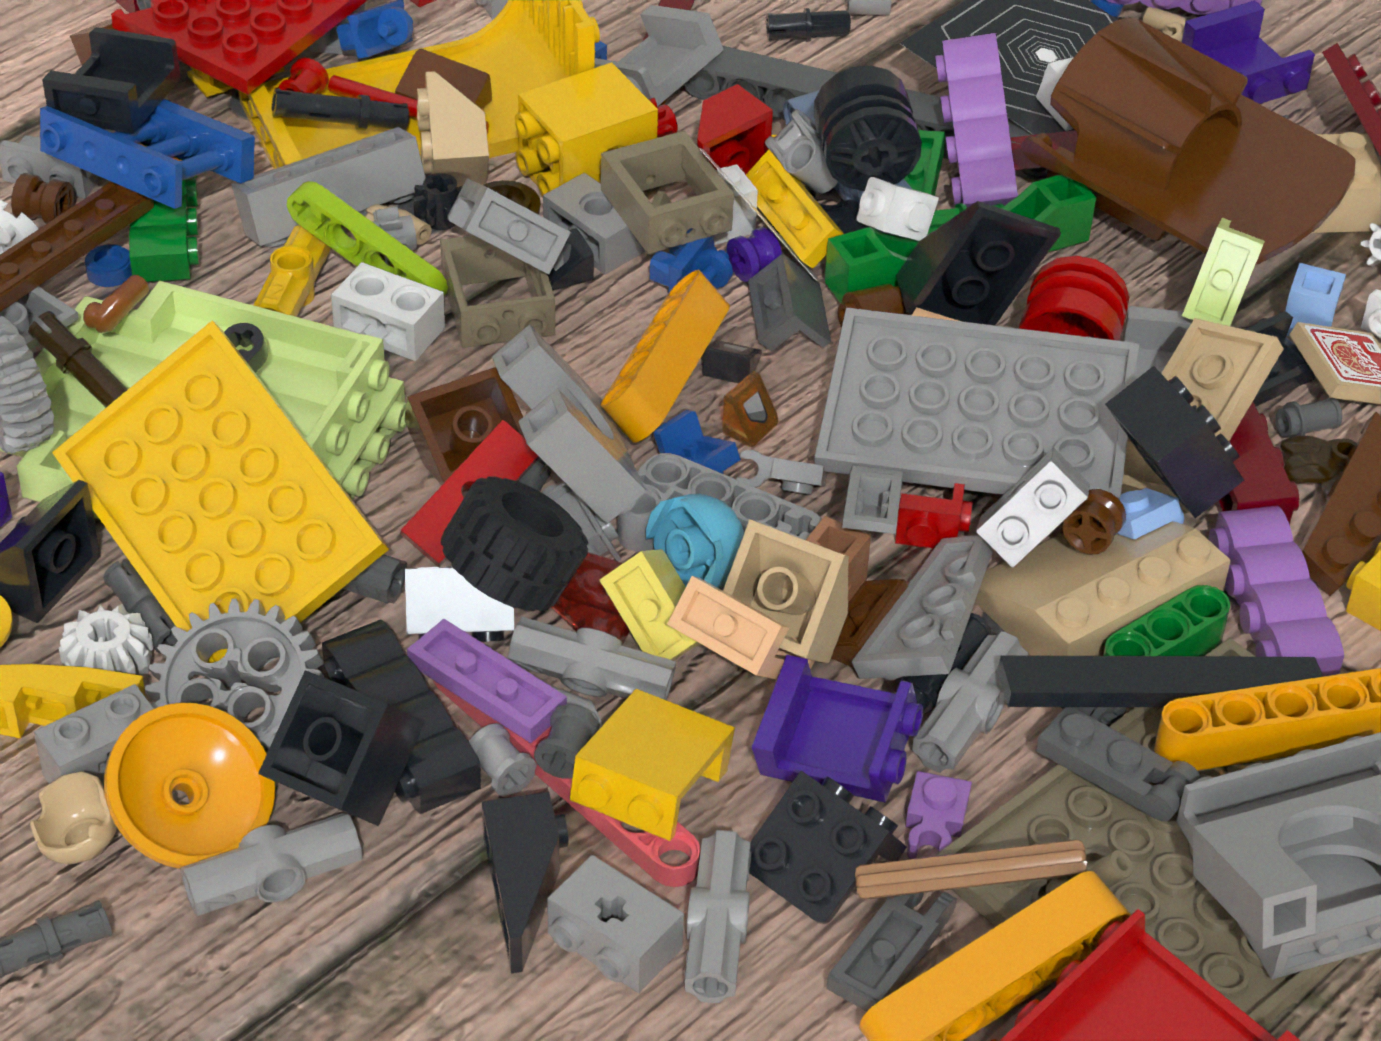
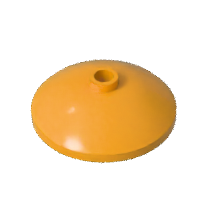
(206, 758)

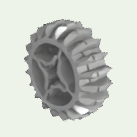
(23, 394)

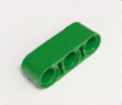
(1180, 627)

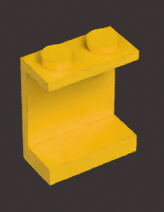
(648, 761)

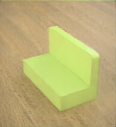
(1223, 275)

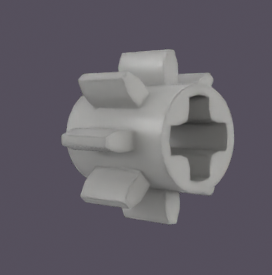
(398, 227)

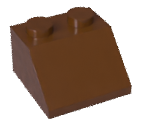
(457, 417)

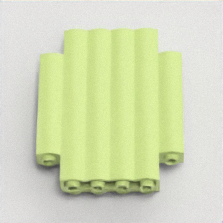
(319, 374)

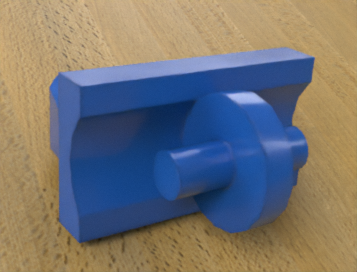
(376, 29)
(688, 257)

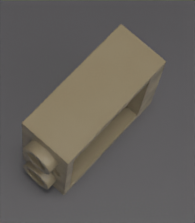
(657, 163)
(484, 324)

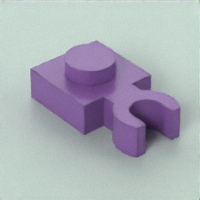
(936, 811)

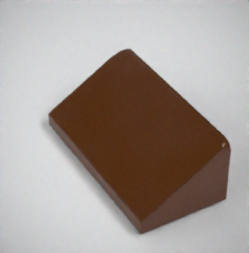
(466, 79)
(864, 614)

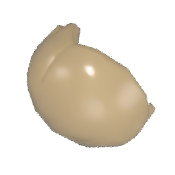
(73, 819)

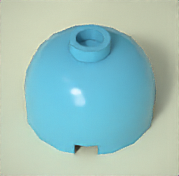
(697, 536)

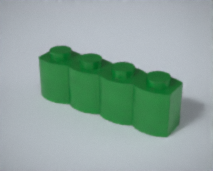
(162, 241)

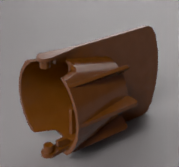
(1181, 147)

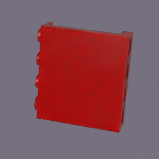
(1134, 993)

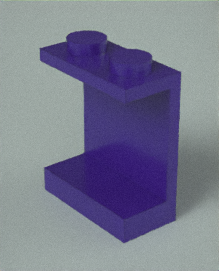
(1234, 40)

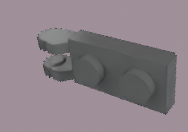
(888, 949)

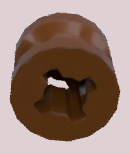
(1083, 525)

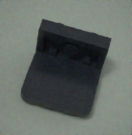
(816, 842)

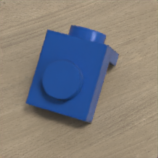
(685, 438)

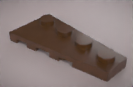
(1350, 521)

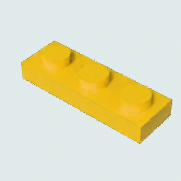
(792, 210)

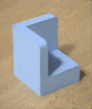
(1314, 295)

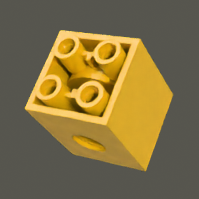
(576, 120)

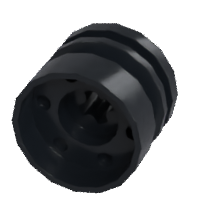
(867, 127)

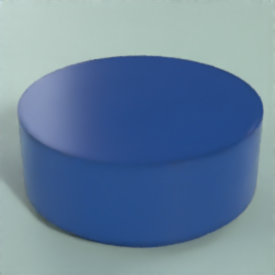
(108, 265)

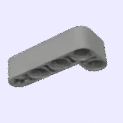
(673, 476)

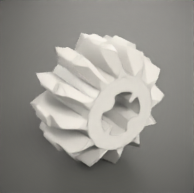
(107, 641)

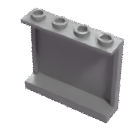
(1346, 884)

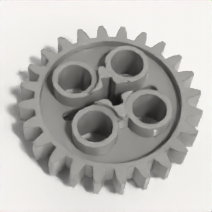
(250, 642)

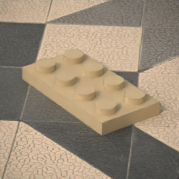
(1222, 372)

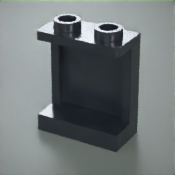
(118, 82)

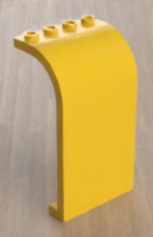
(519, 49)

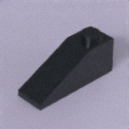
(524, 863)

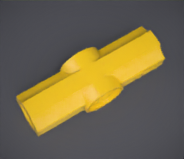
(293, 273)

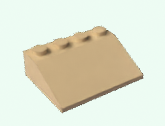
(1076, 600)

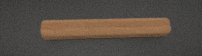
(971, 869)

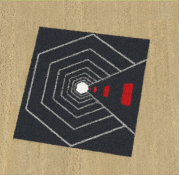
(1027, 40)

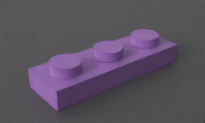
(486, 679)

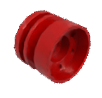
(1077, 299)

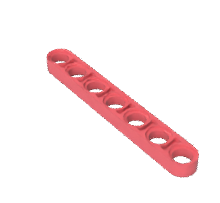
(640, 846)

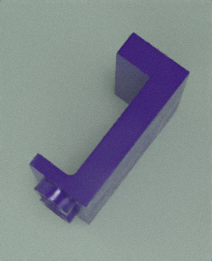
(836, 731)

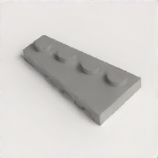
(930, 616)

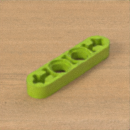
(313, 206)

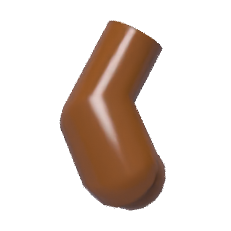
(116, 306)

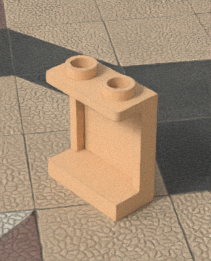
(731, 628)

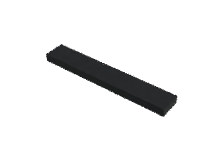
(1139, 679)

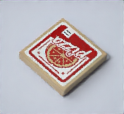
(1342, 360)

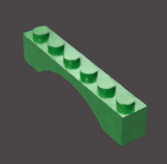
(874, 258)

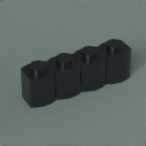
(442, 758)

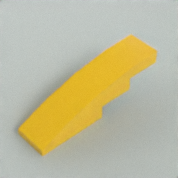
(51, 692)

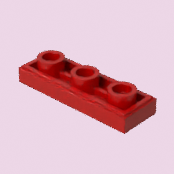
(500, 454)

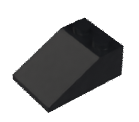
(974, 264)

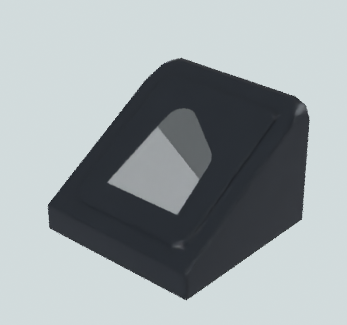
(573, 264)
(730, 361)

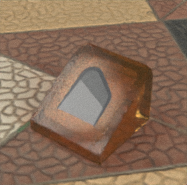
(749, 411)

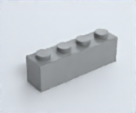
(358, 173)

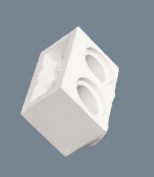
(389, 308)

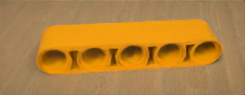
(665, 356)
(1270, 720)
(999, 967)

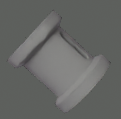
(501, 760)

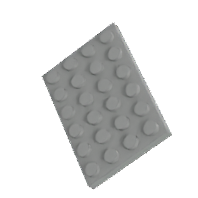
(972, 402)

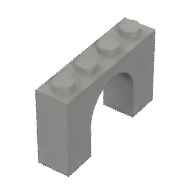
(569, 426)
(1253, 856)

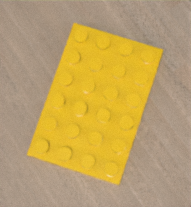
(218, 490)

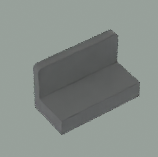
(786, 302)

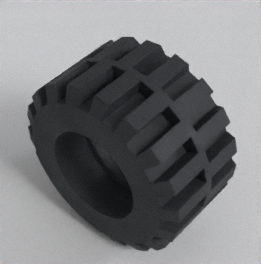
(514, 543)

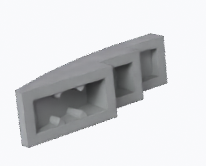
(873, 499)

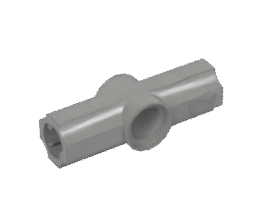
(589, 660)
(966, 705)
(271, 863)
(718, 917)

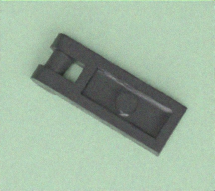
(1116, 763)

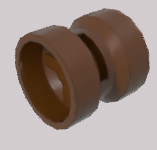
(41, 198)

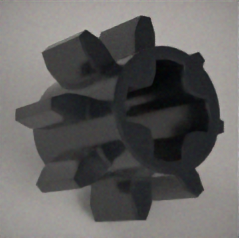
(436, 200)

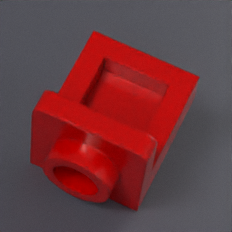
(929, 519)

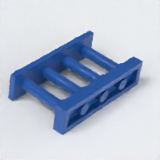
(151, 169)

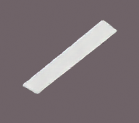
(759, 214)

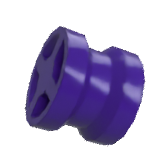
(752, 253)

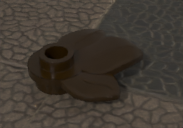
(1316, 459)

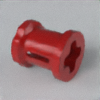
(306, 77)

